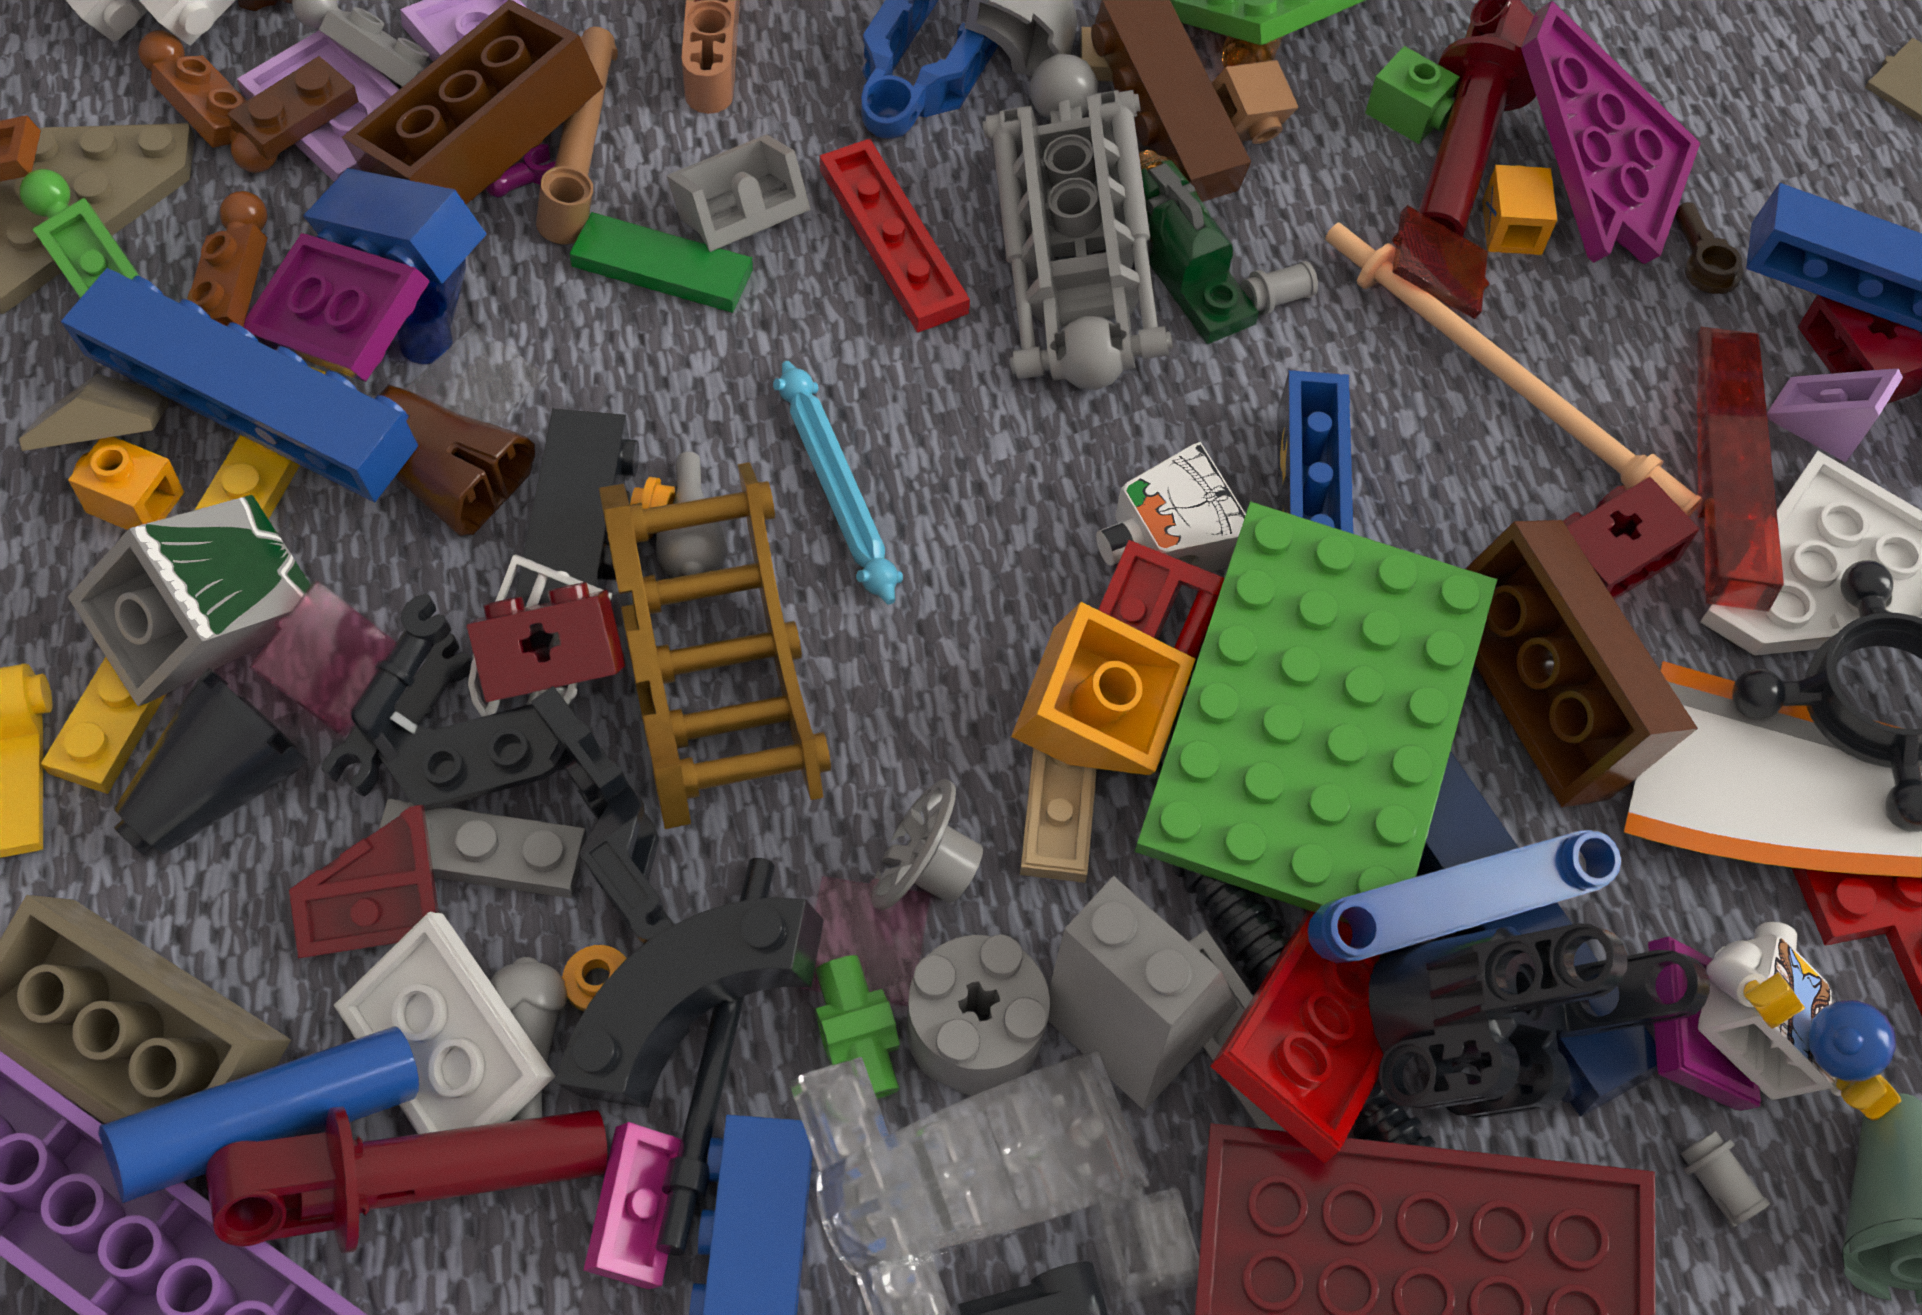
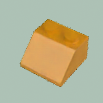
(1103, 694)

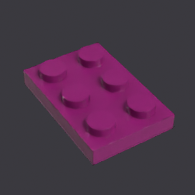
(335, 305)

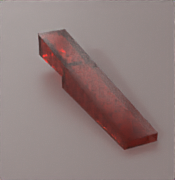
(1736, 473)

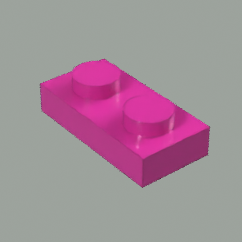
(632, 1208)

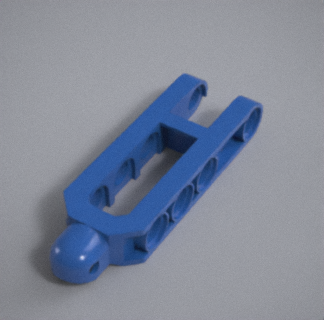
(892, 103)

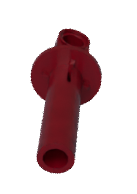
(1489, 82)
(329, 1178)

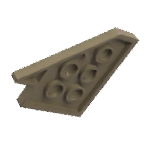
(112, 167)

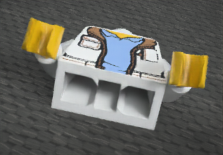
(1762, 1018)

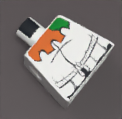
(1179, 511)

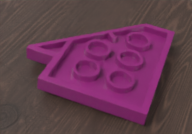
(1610, 137)

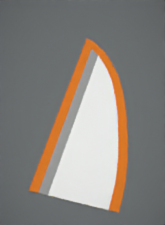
(1768, 791)

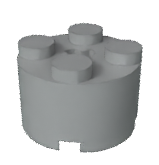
(982, 976)

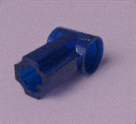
(428, 328)

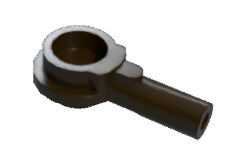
(1714, 263)

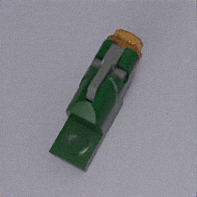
(1192, 253)

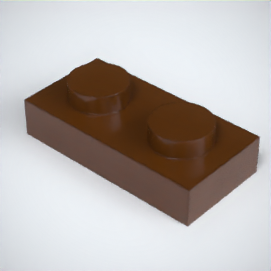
(293, 107)

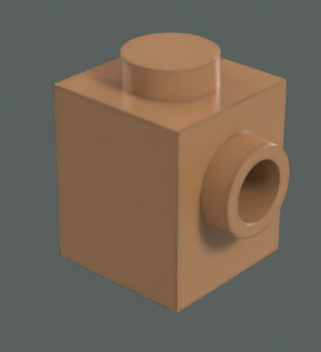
(1256, 99)

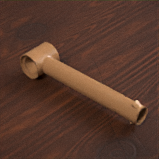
(566, 188)

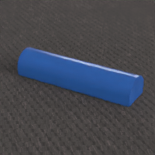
(284, 1101)

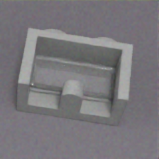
(740, 191)

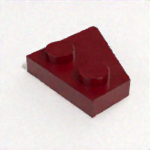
(369, 891)

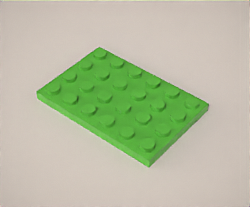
(1317, 714)

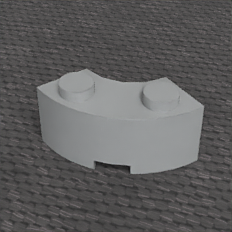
(1025, 28)

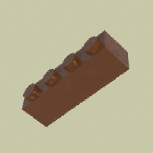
(1177, 101)

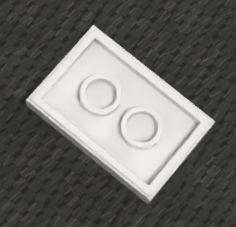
(463, 1037)

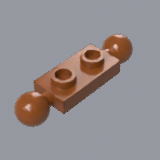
(199, 96)
(231, 259)

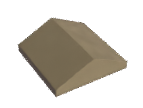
(96, 411)

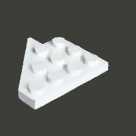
(1823, 529)

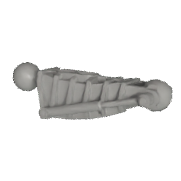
(1073, 194)

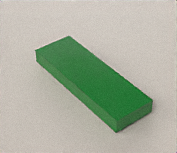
(661, 262)

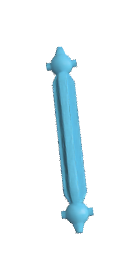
(858, 528)

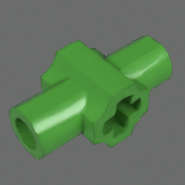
(857, 1022)

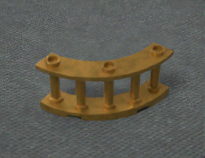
(656, 665)

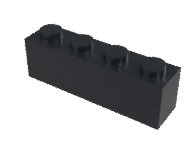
(567, 514)

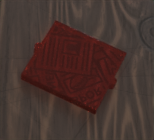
(1440, 262)

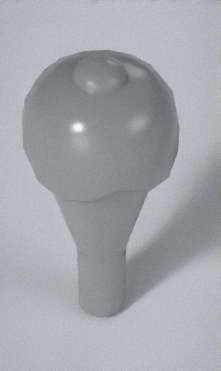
(695, 547)
(537, 1000)

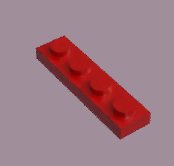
(894, 235)

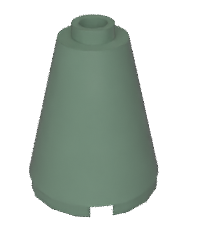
(1886, 1204)

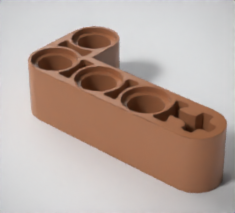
(709, 53)

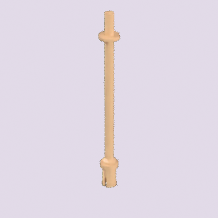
(1633, 469)

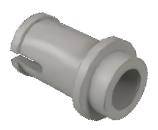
(1280, 286)
(1724, 1178)

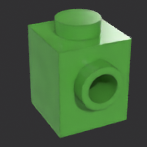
(1412, 95)

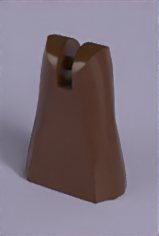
(460, 463)

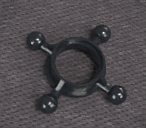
(1762, 693)

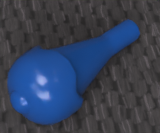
(1851, 1040)

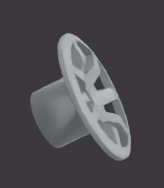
(936, 856)

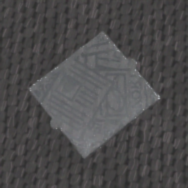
(479, 378)

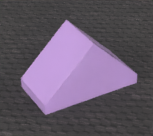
(1834, 408)

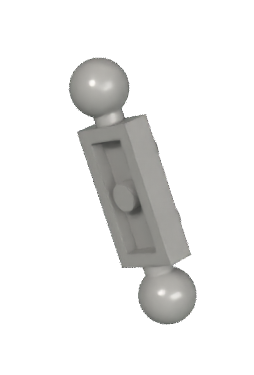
(364, 37)

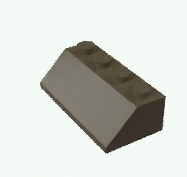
(114, 1017)

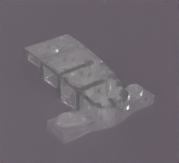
(959, 1174)

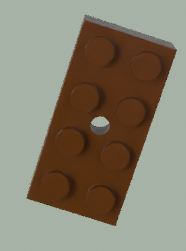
(479, 104)
(1571, 667)

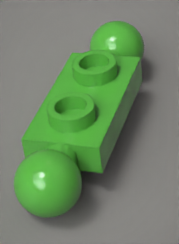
(72, 233)

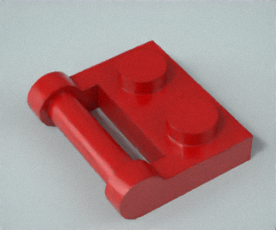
(1147, 588)

